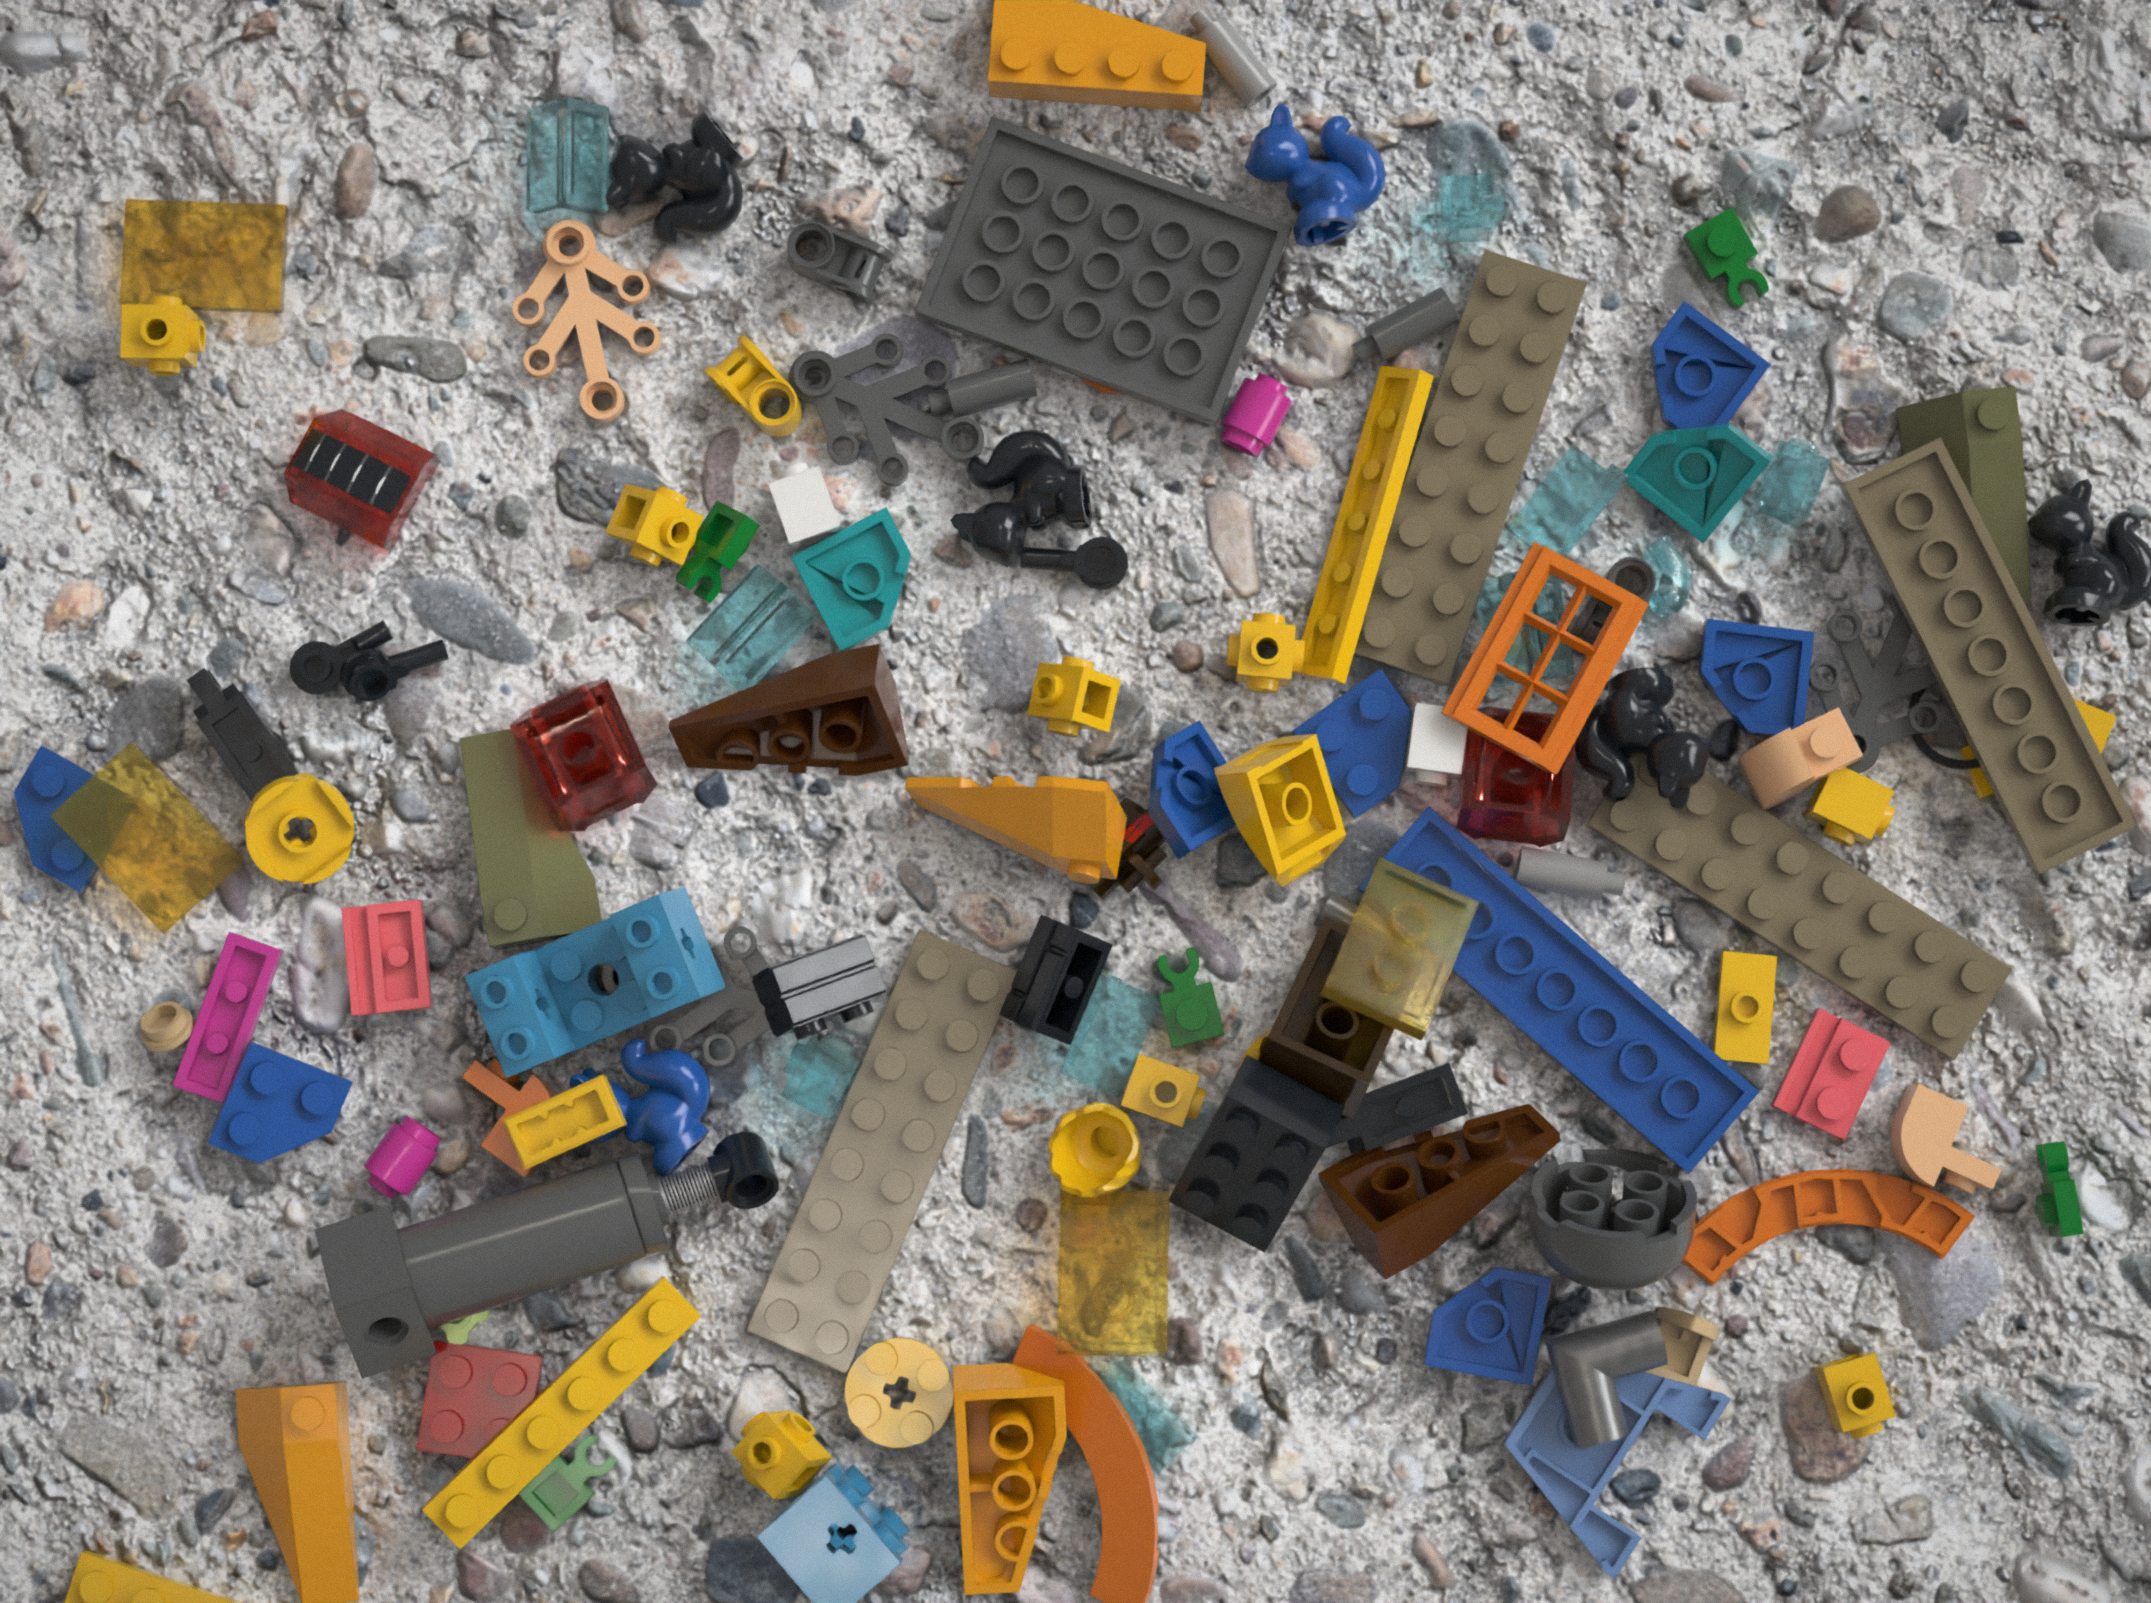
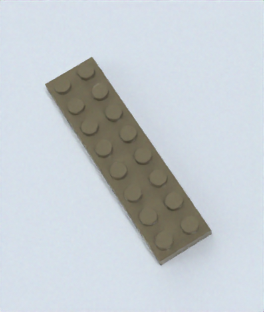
(1468, 466)
(1988, 656)
(1809, 906)
(882, 1151)

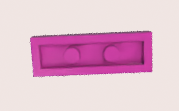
(227, 1016)

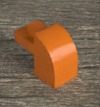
(493, 1083)

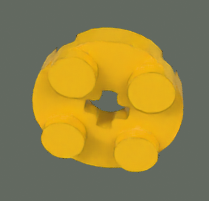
(293, 859)
(871, 1408)

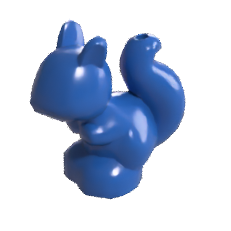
(1325, 190)
(668, 1111)

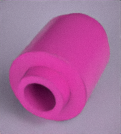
(1255, 415)
(402, 1157)

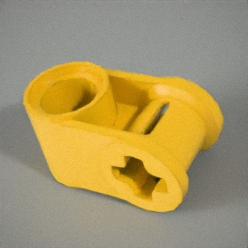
(750, 382)

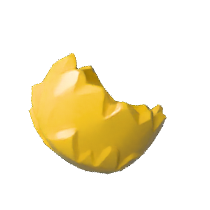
(1094, 1150)

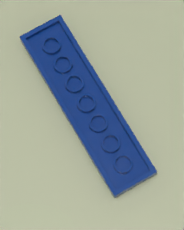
(1578, 1002)

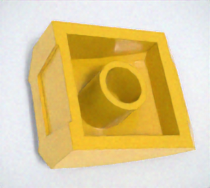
(1284, 805)

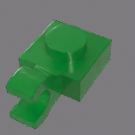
(718, 543)

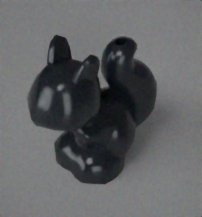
(697, 169)
(1042, 491)
(2091, 577)
(1634, 723)

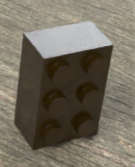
(1323, 1040)

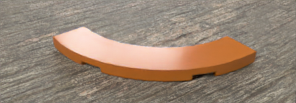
(1822, 1199)
(1117, 1465)

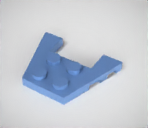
(1576, 1476)

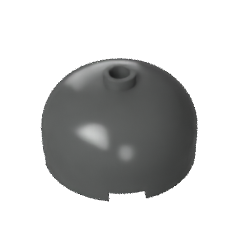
(1605, 1244)

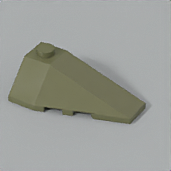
(1987, 450)
(527, 870)

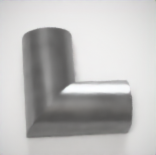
(1586, 1371)

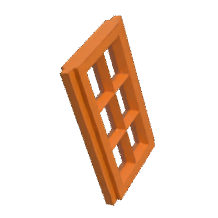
(1586, 686)

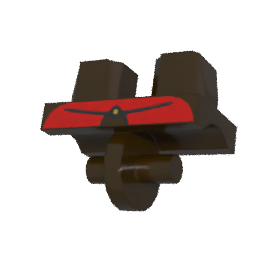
(1139, 853)

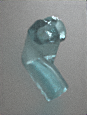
(1674, 579)

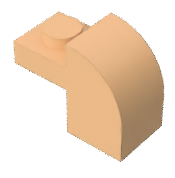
(1797, 758)
(1923, 1142)

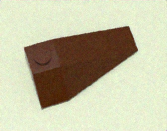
(820, 714)
(1420, 1194)

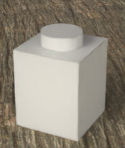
(804, 505)
(1434, 746)

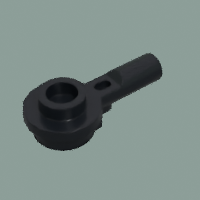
(1098, 562)
(318, 665)
(372, 673)

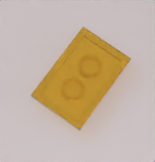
(205, 254)
(147, 837)
(1400, 949)
(1113, 1274)

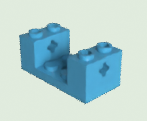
(549, 999)
(822, 1558)

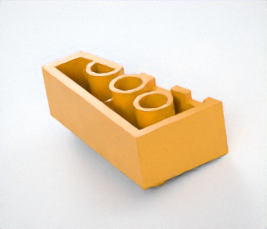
(1091, 58)

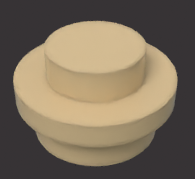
(166, 1027)

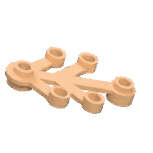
(583, 311)

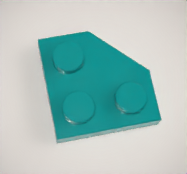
(1697, 473)
(856, 578)

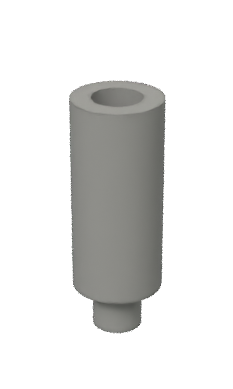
(1233, 58)
(1566, 874)

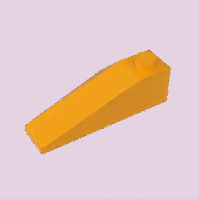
(1059, 822)
(1007, 1451)
(303, 1474)

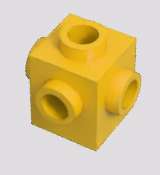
(161, 335)
(654, 524)
(1261, 673)
(1073, 697)
(780, 1453)

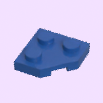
(1701, 371)
(1757, 673)
(1363, 742)
(40, 791)
(1185, 791)
(276, 1105)
(1491, 1327)

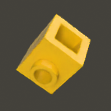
(1851, 807)
(1163, 1092)
(1855, 1394)

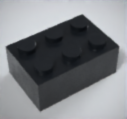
(1256, 1153)

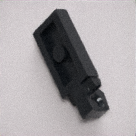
(239, 734)
(1401, 1110)

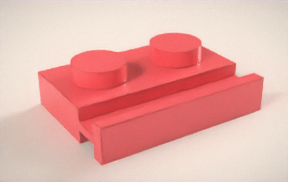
(387, 958)
(1830, 1074)

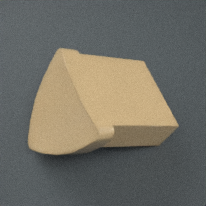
(1686, 1344)

